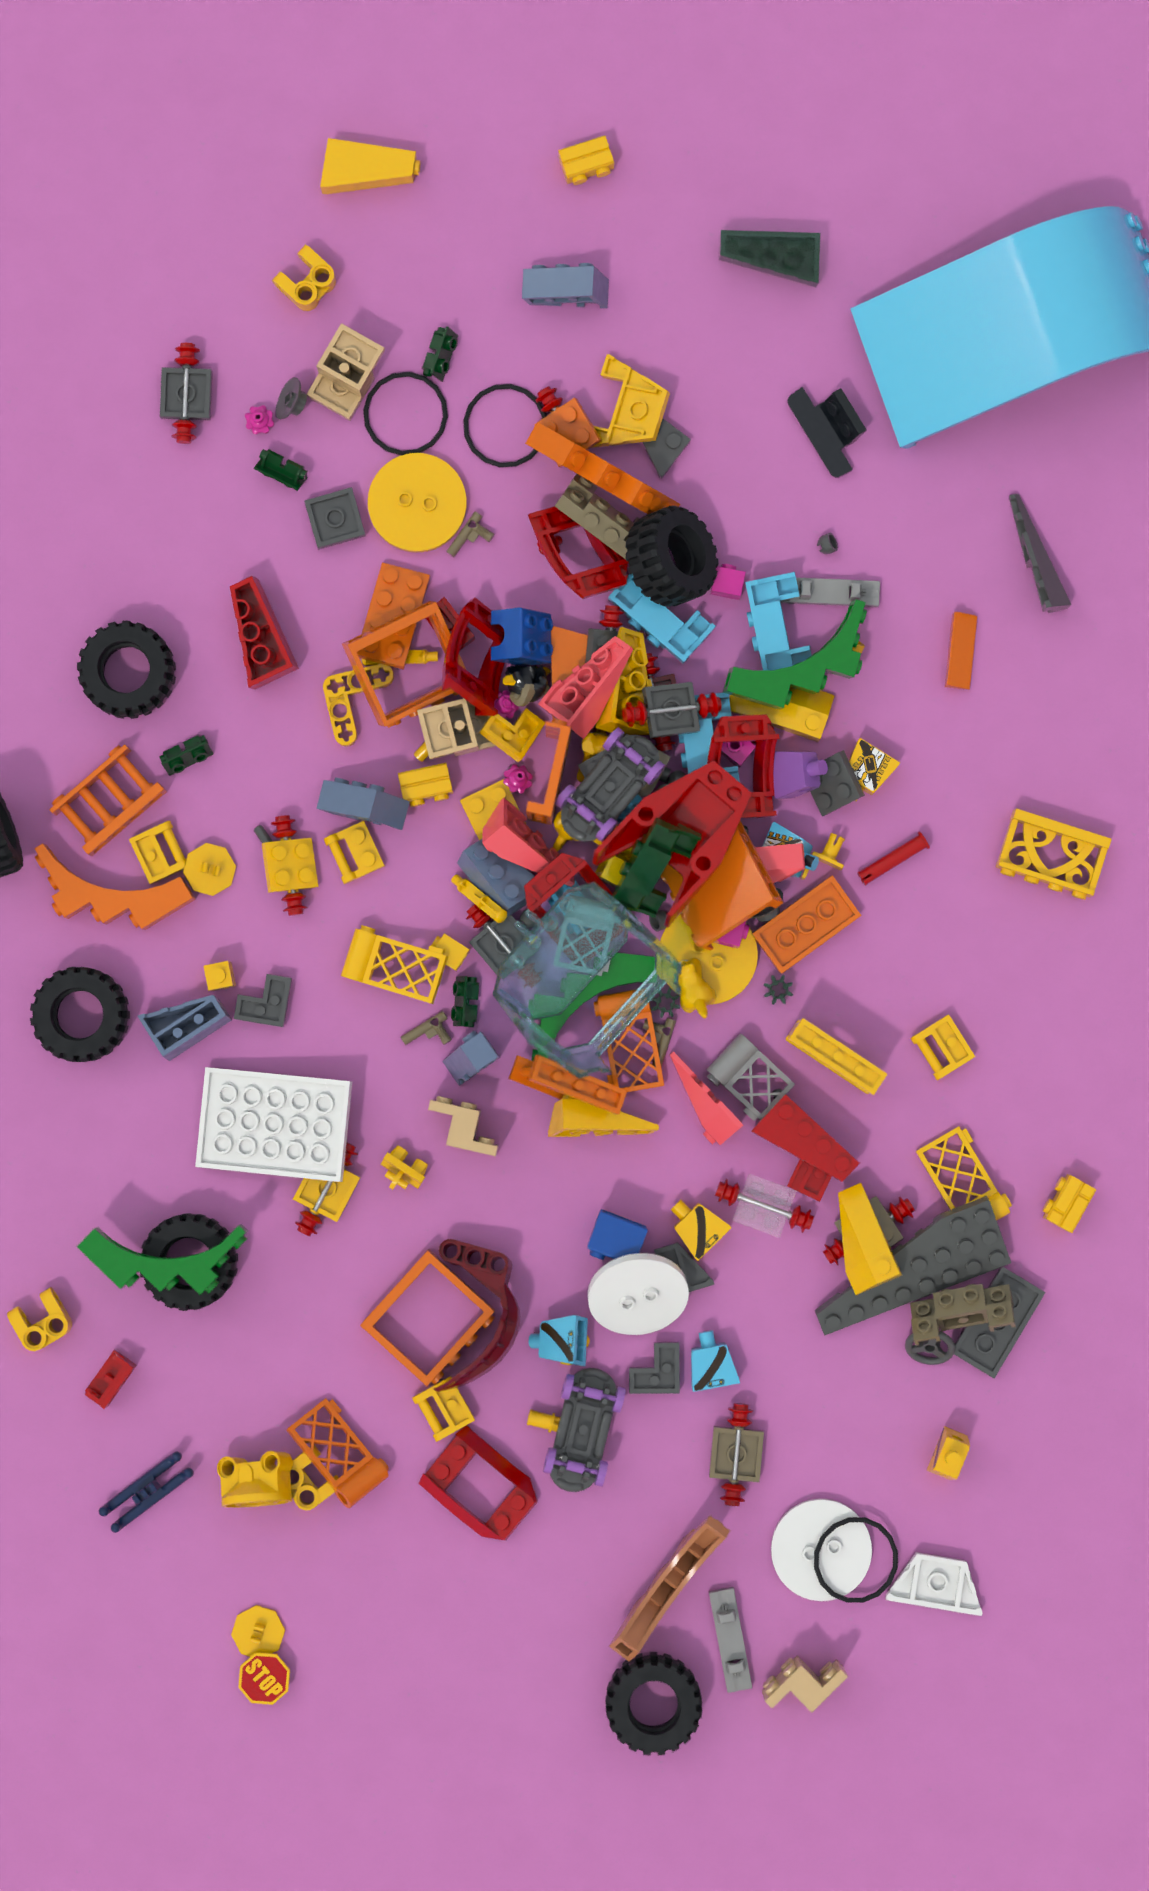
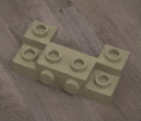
(595, 514)
(960, 1309)

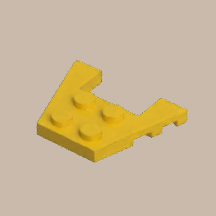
(637, 408)

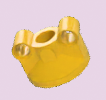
(255, 1482)

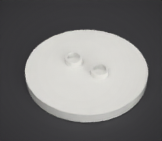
(638, 1294)
(842, 1557)

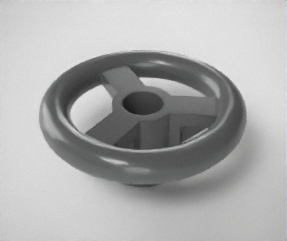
(930, 1346)

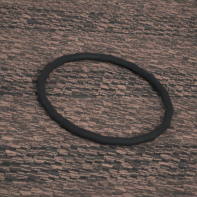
(400, 375)
(466, 426)
(828, 1532)

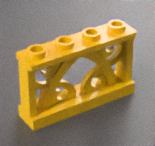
(1085, 843)
(836, 1056)

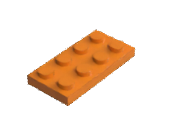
(394, 594)
(806, 924)

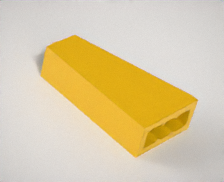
(365, 166)

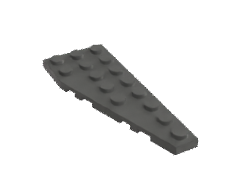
(945, 1253)

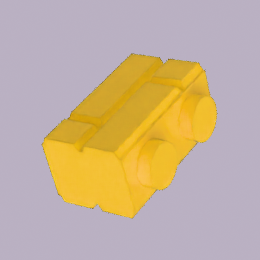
(586, 160)
(426, 784)
(1068, 1203)

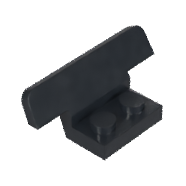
(829, 427)

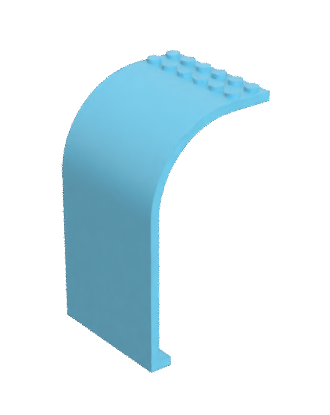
(1008, 320)

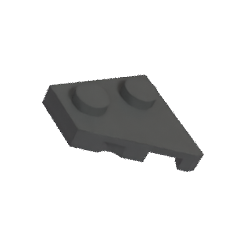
(666, 448)
(694, 1274)

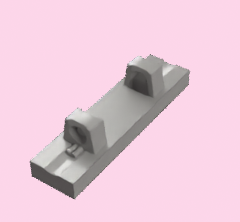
(835, 592)
(730, 1639)

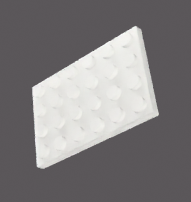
(274, 1124)

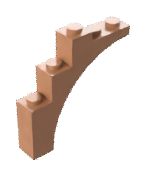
(666, 1586)

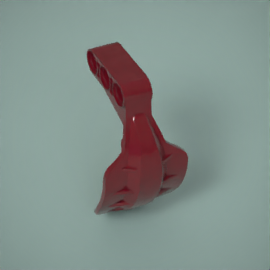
(498, 1284)

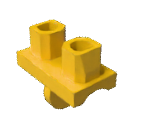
(400, 1173)

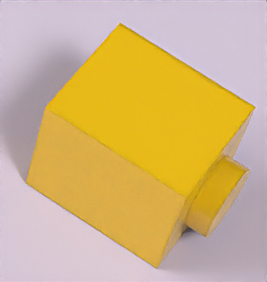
(454, 950)
(219, 976)

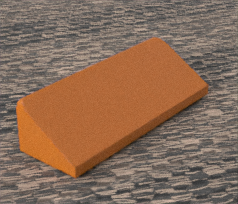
(961, 650)

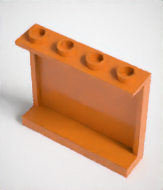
(545, 812)
(730, 895)

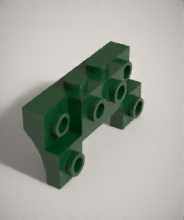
(648, 863)

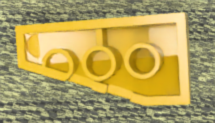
(803, 715)

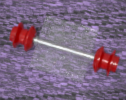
(764, 1205)

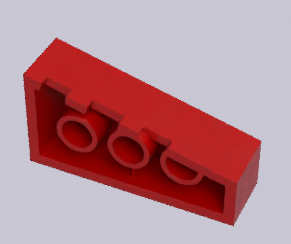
(261, 637)
(801, 1136)

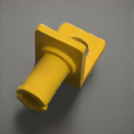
(829, 854)

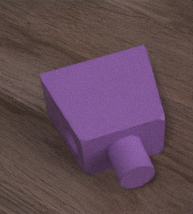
(796, 773)

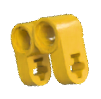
(310, 283)
(24, 1328)
(306, 1483)

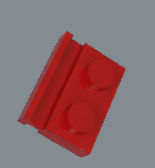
(809, 1180)

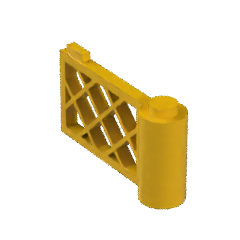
(366, 950)
(999, 1203)

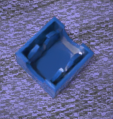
(525, 638)
(615, 1236)

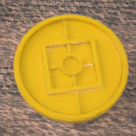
(417, 502)
(723, 968)

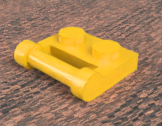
(362, 850)
(152, 856)
(950, 1043)
(451, 1405)

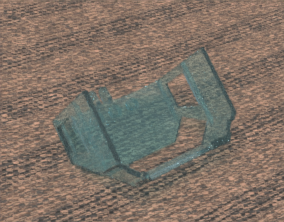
(563, 958)

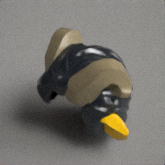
(526, 683)

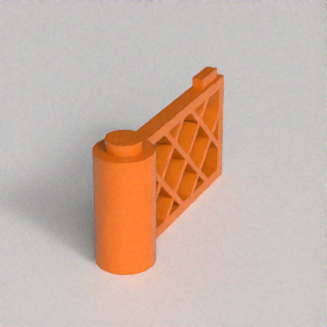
(606, 1007)
(363, 1475)

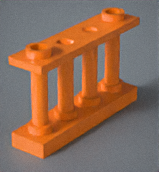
(112, 824)
(557, 1082)

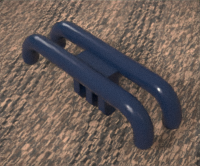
(146, 1491)

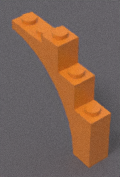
(597, 470)
(76, 894)

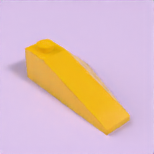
(628, 687)
(576, 1118)
(865, 1247)

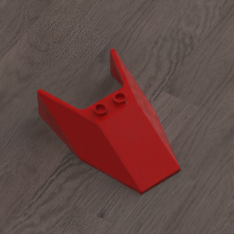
(703, 801)

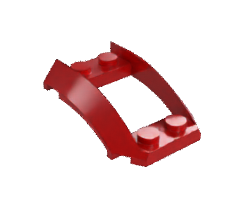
(585, 583)
(484, 689)
(746, 729)
(554, 877)
(452, 1463)

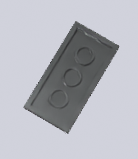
(988, 1348)

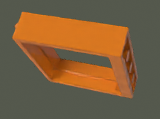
(434, 697)
(466, 1339)

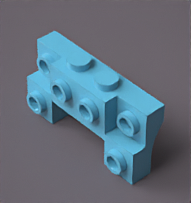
(769, 622)
(660, 623)
(698, 744)

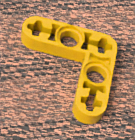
(341, 697)

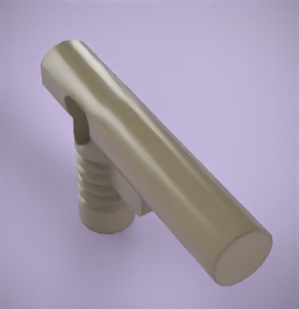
(470, 534)
(429, 1029)
(662, 1039)

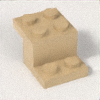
(345, 372)
(452, 729)
(464, 1126)
(803, 1683)

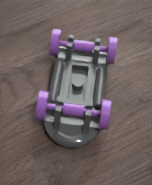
(610, 787)
(583, 1430)

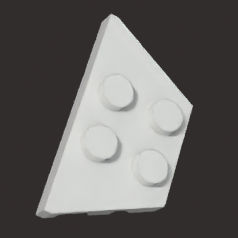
(936, 1584)

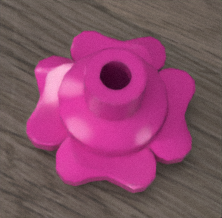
(259, 419)
(504, 705)
(517, 779)

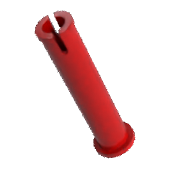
(893, 858)

